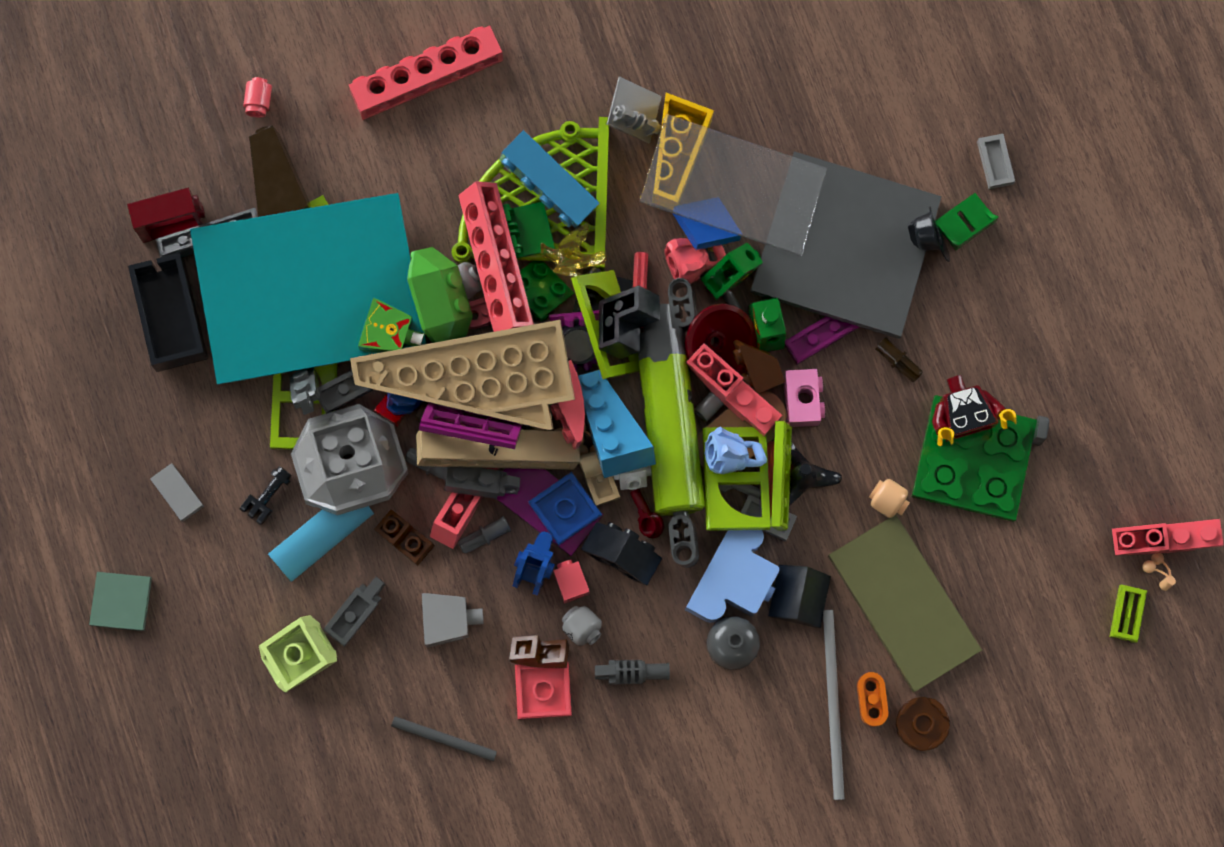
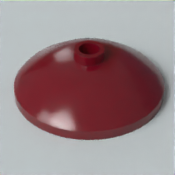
(726, 325)

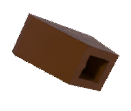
(759, 367)

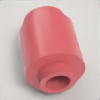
(257, 97)

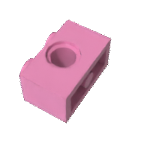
(803, 382)

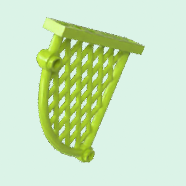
(602, 134)

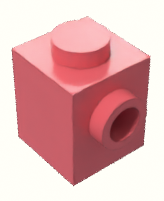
(570, 581)

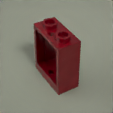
(166, 214)

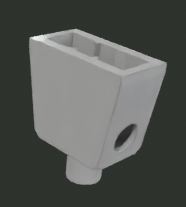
(447, 618)

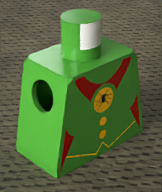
(388, 329)

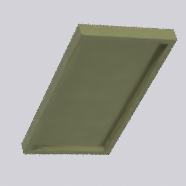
(904, 603)

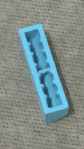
(315, 540)

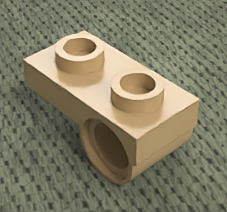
(601, 489)

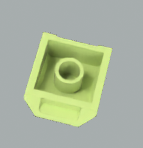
(297, 653)

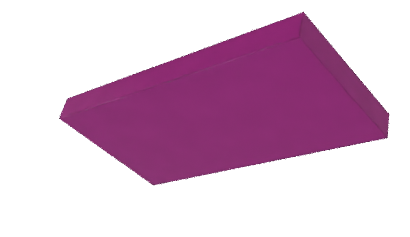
(531, 484)

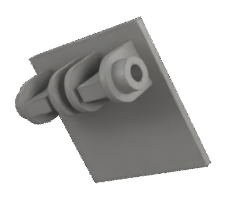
(634, 110)

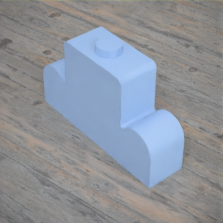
(734, 578)

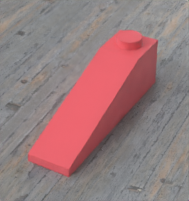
(454, 517)

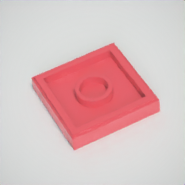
(542, 692)

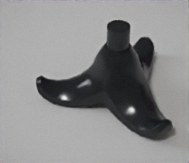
(806, 475)

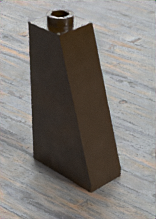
(274, 174)

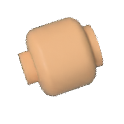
(889, 498)

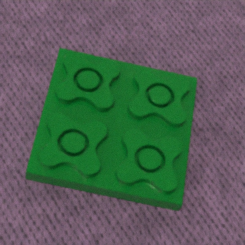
(977, 471)

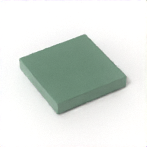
(120, 601)

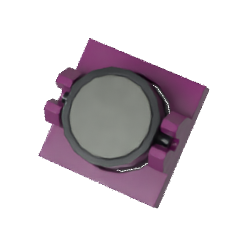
(577, 339)

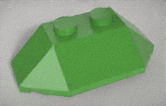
(438, 295)

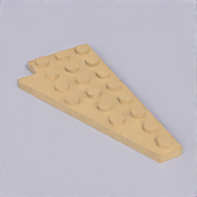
(491, 374)

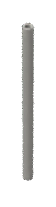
(833, 705)

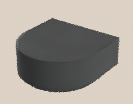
(1041, 430)

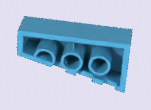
(548, 180)
(614, 432)

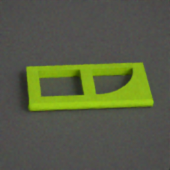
(606, 285)
(326, 374)
(721, 515)

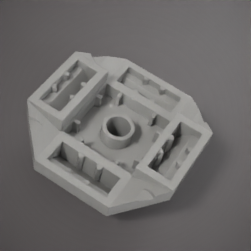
(353, 483)

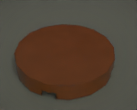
(922, 723)

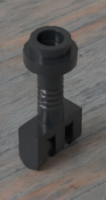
(259, 504)

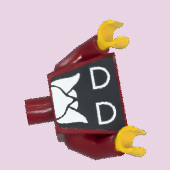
(967, 412)

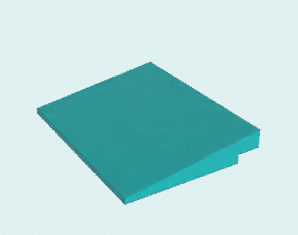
(300, 284)

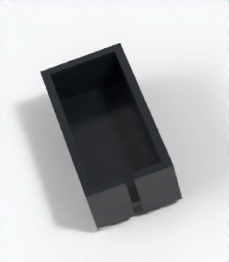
(168, 313)

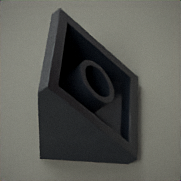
(799, 595)

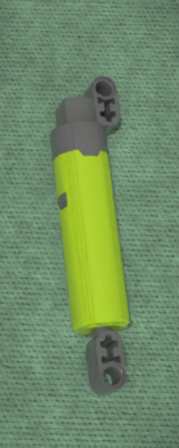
(671, 419)

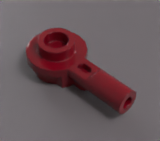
(649, 522)

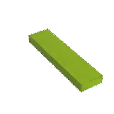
(781, 476)

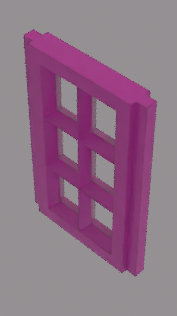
(468, 433)

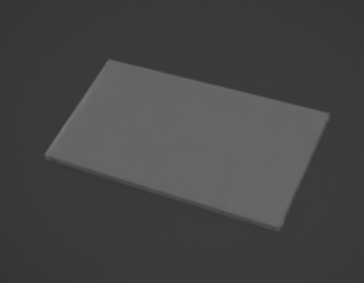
(733, 185)

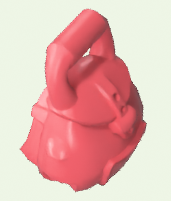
(687, 262)

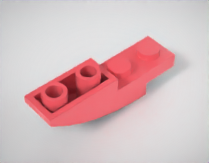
(732, 390)
(571, 412)
(1167, 537)

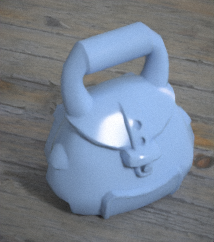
(729, 452)

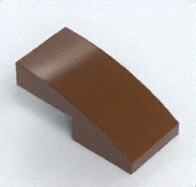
(537, 653)

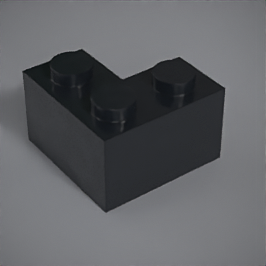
(623, 317)
(622, 551)

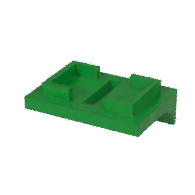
(974, 212)

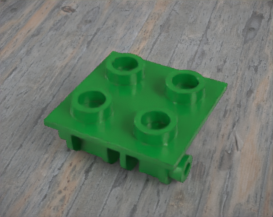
(528, 228)
(543, 289)

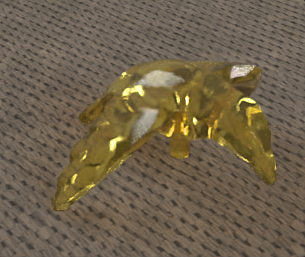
(568, 255)

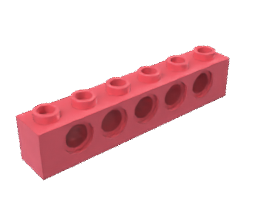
(420, 84)
(495, 256)

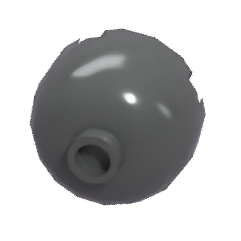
(733, 643)

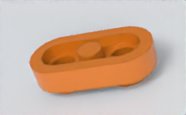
(872, 699)

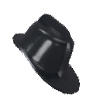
(926, 235)

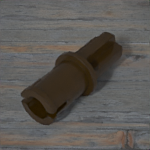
(899, 359)

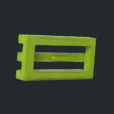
(1118, 611)

